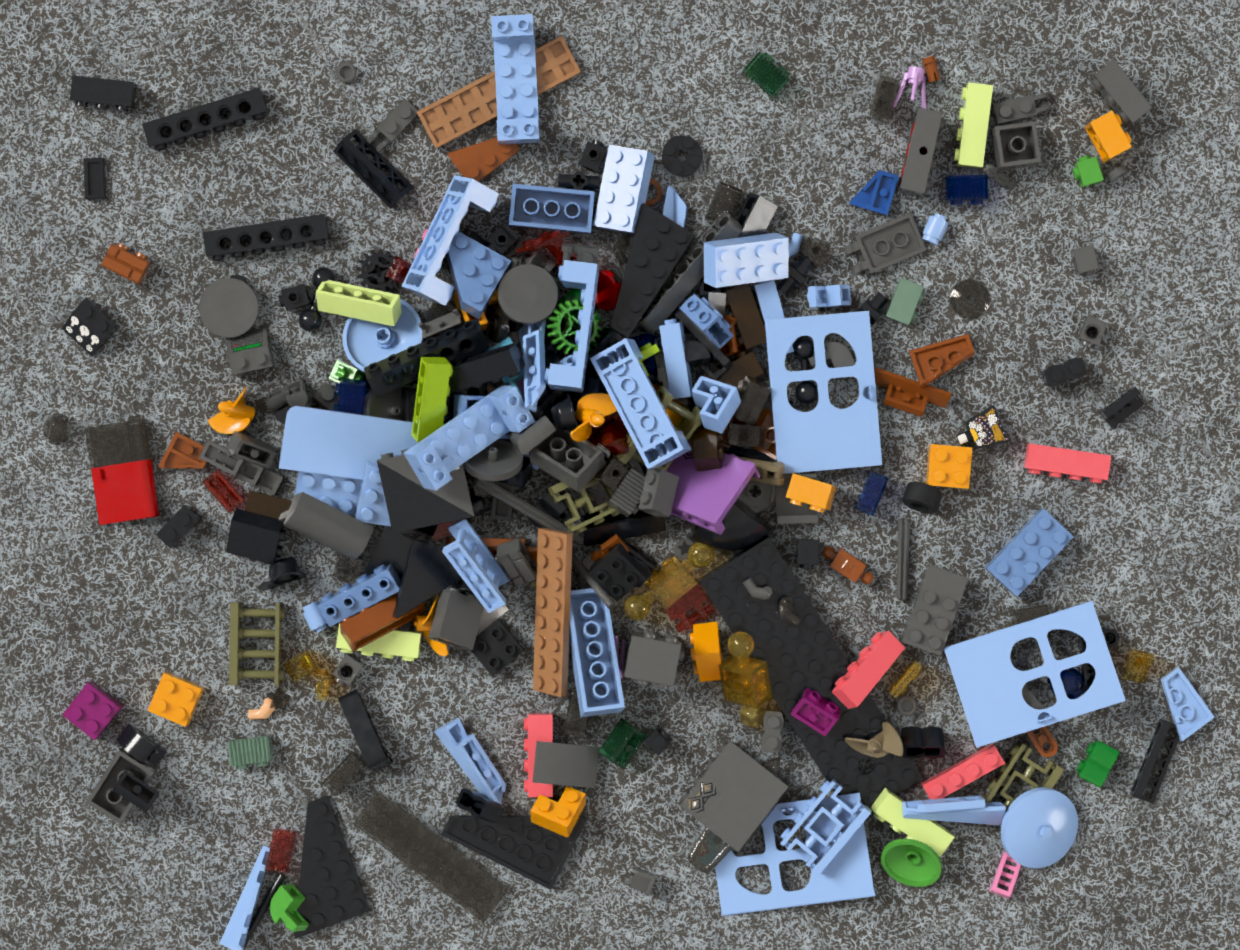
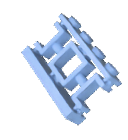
(837, 836)

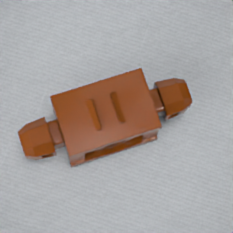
(847, 565)

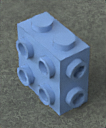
(707, 320)

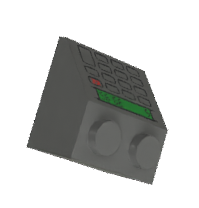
(250, 352)

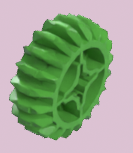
(559, 337)

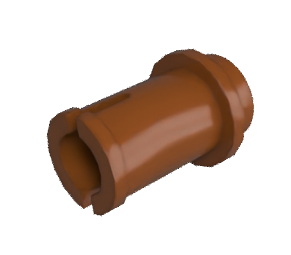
(931, 68)

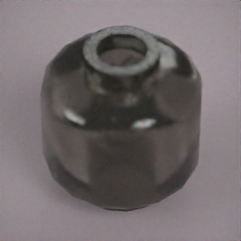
(57, 429)

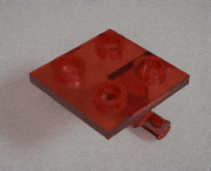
(551, 240)

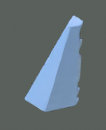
(238, 926)

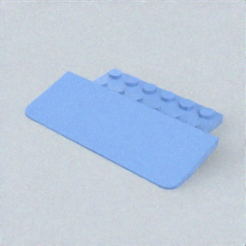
(333, 451)

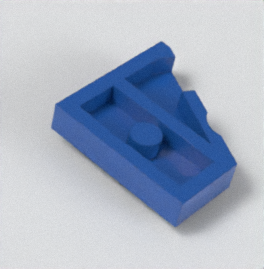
(877, 193)

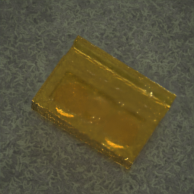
(901, 683)

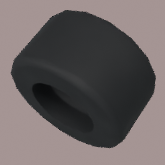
(922, 497)

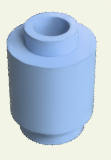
(935, 229)
(314, 617)

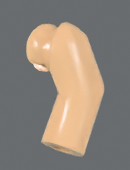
(262, 713)

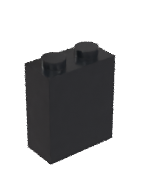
(255, 536)

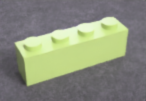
(974, 125)
(359, 302)
(396, 643)
(889, 808)

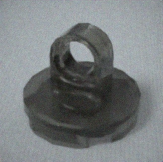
(498, 323)

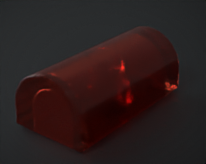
(223, 491)

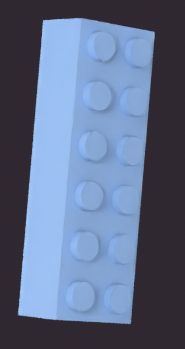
(594, 655)

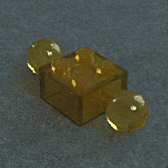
(669, 582)
(745, 680)

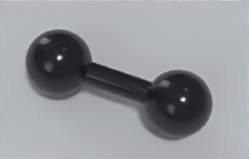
(310, 318)
(805, 391)

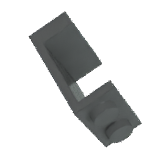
(790, 513)

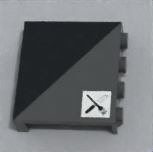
(415, 507)

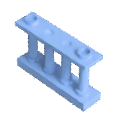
(476, 565)

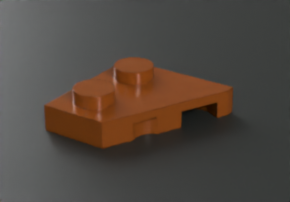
(183, 453)

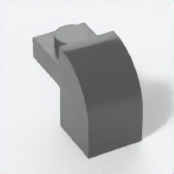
(837, 354)

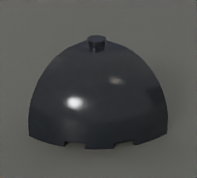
(741, 530)

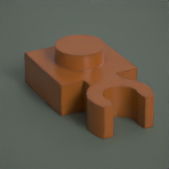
(607, 547)

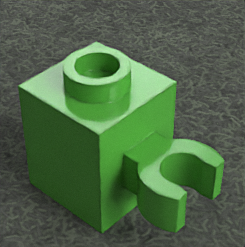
(343, 370)

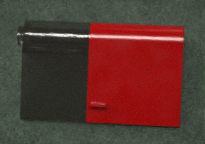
(122, 471)

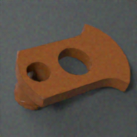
(731, 344)

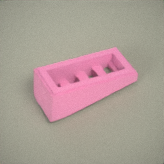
(998, 891)

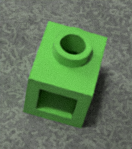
(1087, 171)

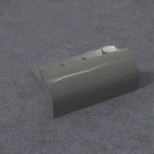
(327, 525)

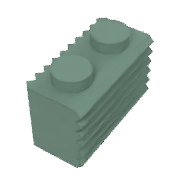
(250, 751)

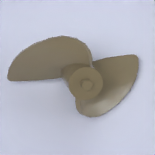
(880, 745)

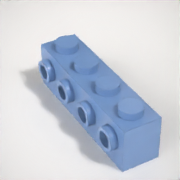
(360, 595)

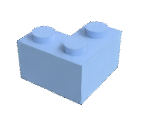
(717, 402)

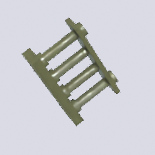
(692, 421)
(237, 653)

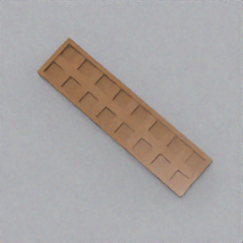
(477, 102)
(552, 612)

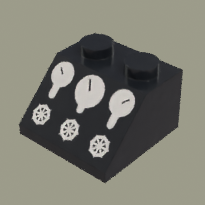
(90, 326)

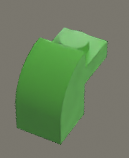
(285, 906)

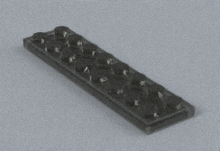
(430, 856)

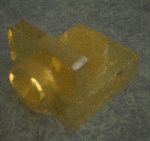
(322, 688)

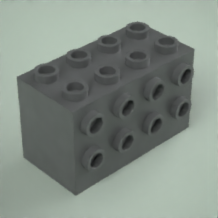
(654, 659)

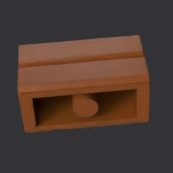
(125, 263)

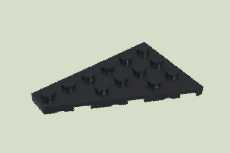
(516, 844)
(327, 872)

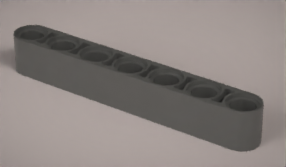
(687, 273)

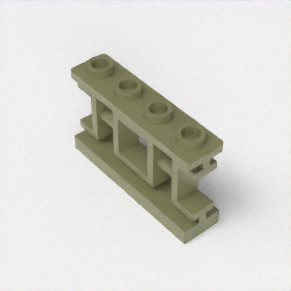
(603, 509)
(1005, 780)

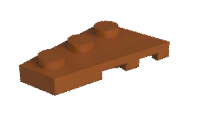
(482, 158)
(939, 358)

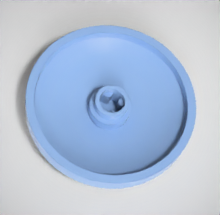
(372, 342)
(1039, 827)

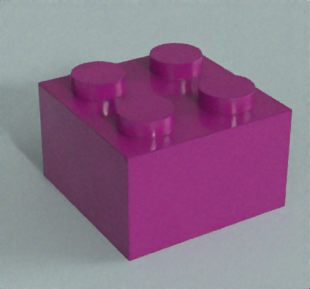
(92, 710)

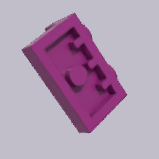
(816, 712)

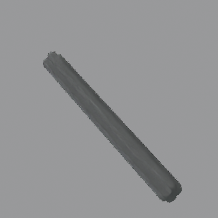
(526, 508)

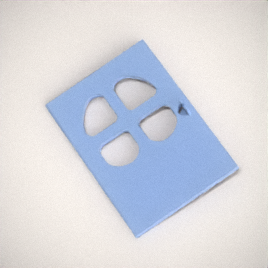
(826, 435)
(993, 687)
(844, 878)

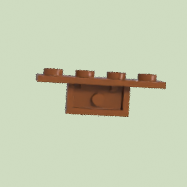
(907, 393)

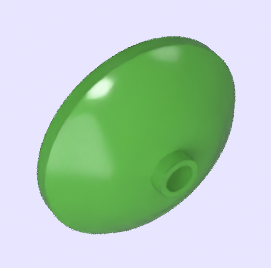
(911, 862)

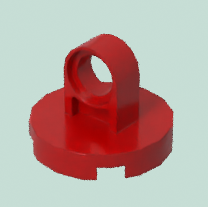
(607, 290)

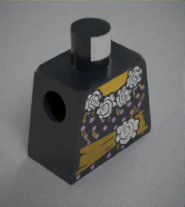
(983, 430)

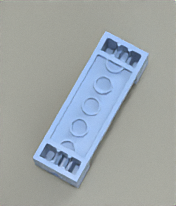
(515, 79)
(454, 206)
(585, 277)
(639, 404)
(468, 435)

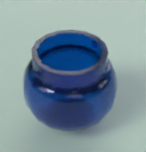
(1072, 682)

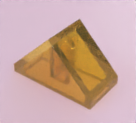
(301, 665)
(1137, 665)

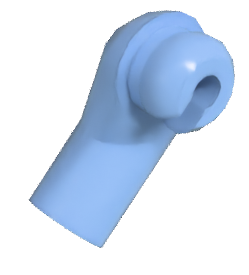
(795, 244)

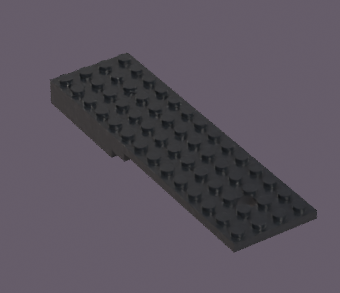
(801, 660)

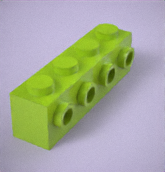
(431, 396)

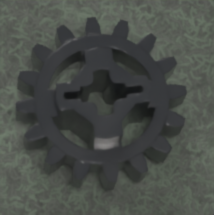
(365, 275)

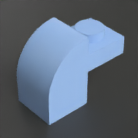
(829, 296)

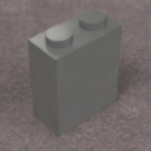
(456, 619)

